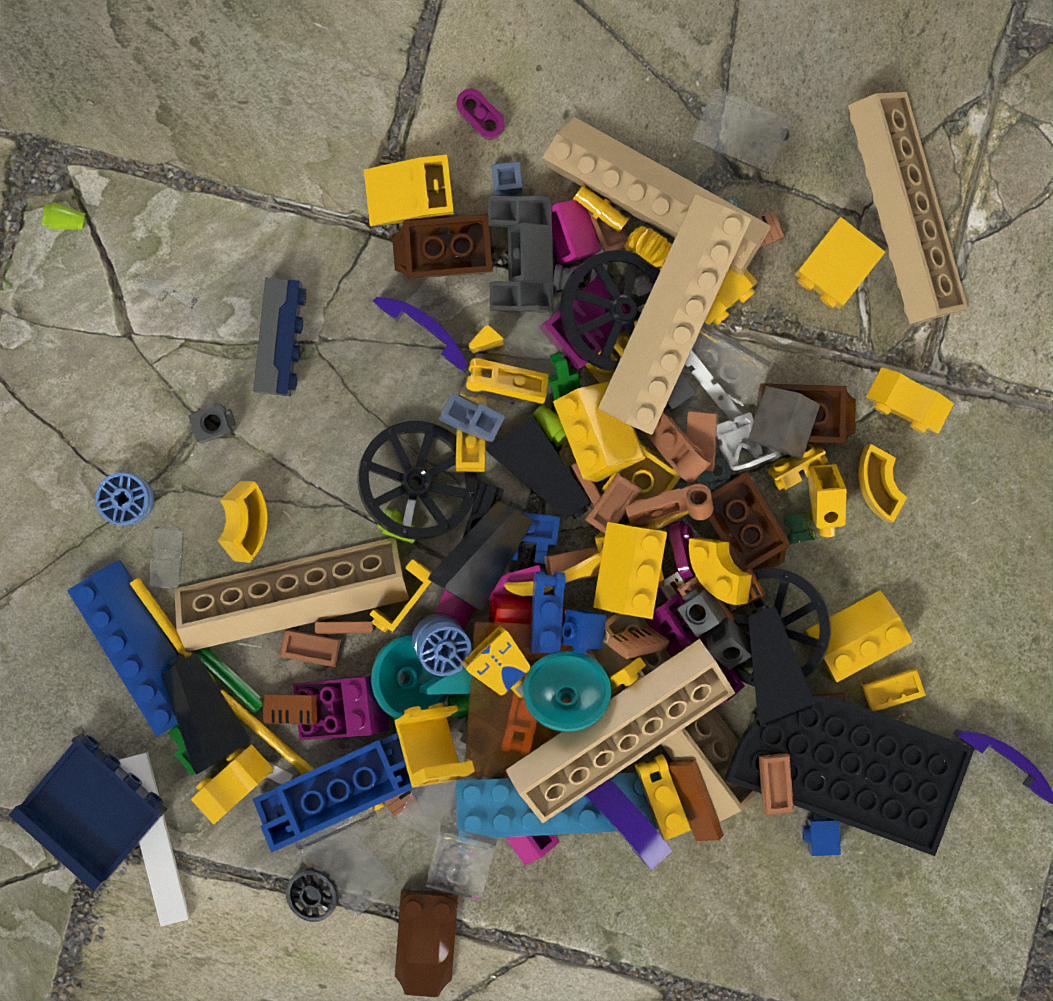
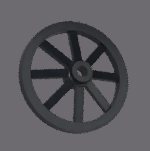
(612, 307)
(417, 473)
(817, 604)

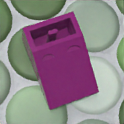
(582, 313)
(343, 708)

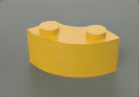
(731, 290)
(909, 400)
(878, 484)
(245, 521)
(718, 572)
(232, 784)

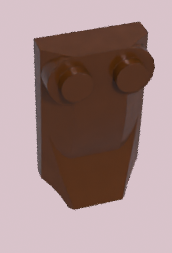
(444, 247)
(836, 411)
(747, 524)
(425, 941)

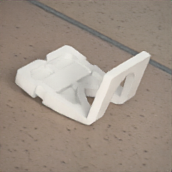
(734, 436)

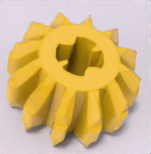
(648, 245)

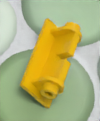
(786, 470)

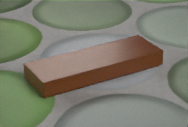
(695, 800)

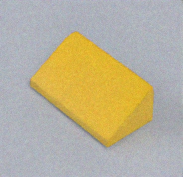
(485, 340)

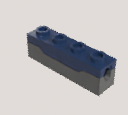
(278, 337)

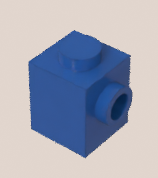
(583, 630)
(822, 836)

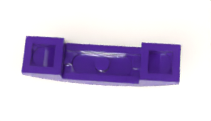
(397, 308)
(1035, 779)
(629, 823)

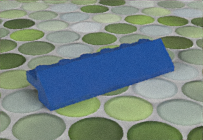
(129, 639)
(333, 792)

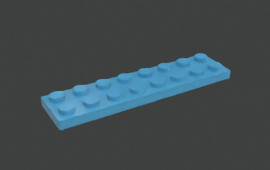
(498, 810)

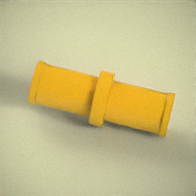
(601, 208)

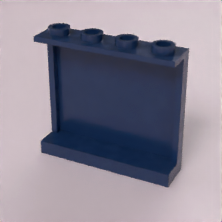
(89, 812)

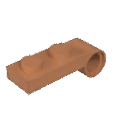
(678, 450)
(671, 503)

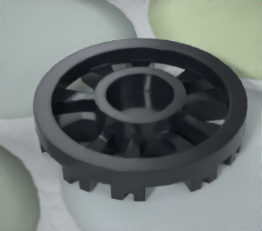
(312, 895)

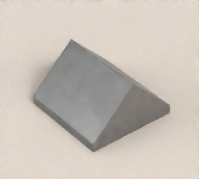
(784, 421)

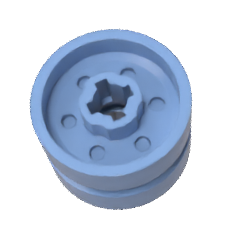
(114, 509)
(441, 644)

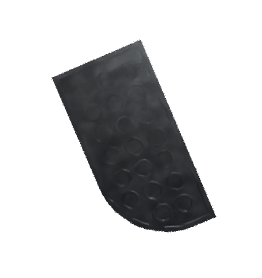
(861, 770)

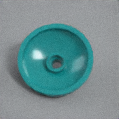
(570, 677)
(389, 691)

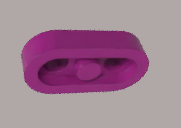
(480, 114)
(679, 536)

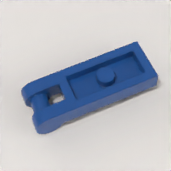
(547, 613)

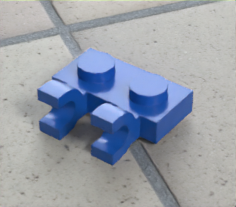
(543, 533)

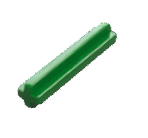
(230, 680)

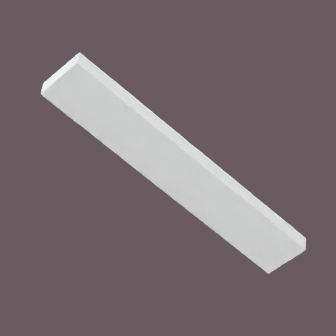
(158, 852)

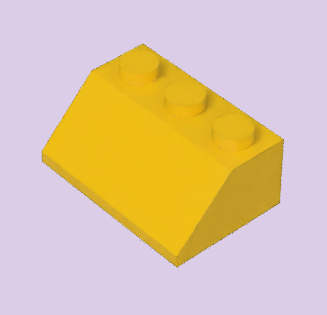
(596, 438)
(629, 570)
(862, 636)

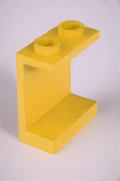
(839, 264)
(384, 622)
(429, 746)

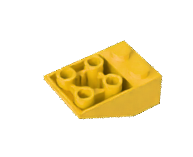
(409, 191)

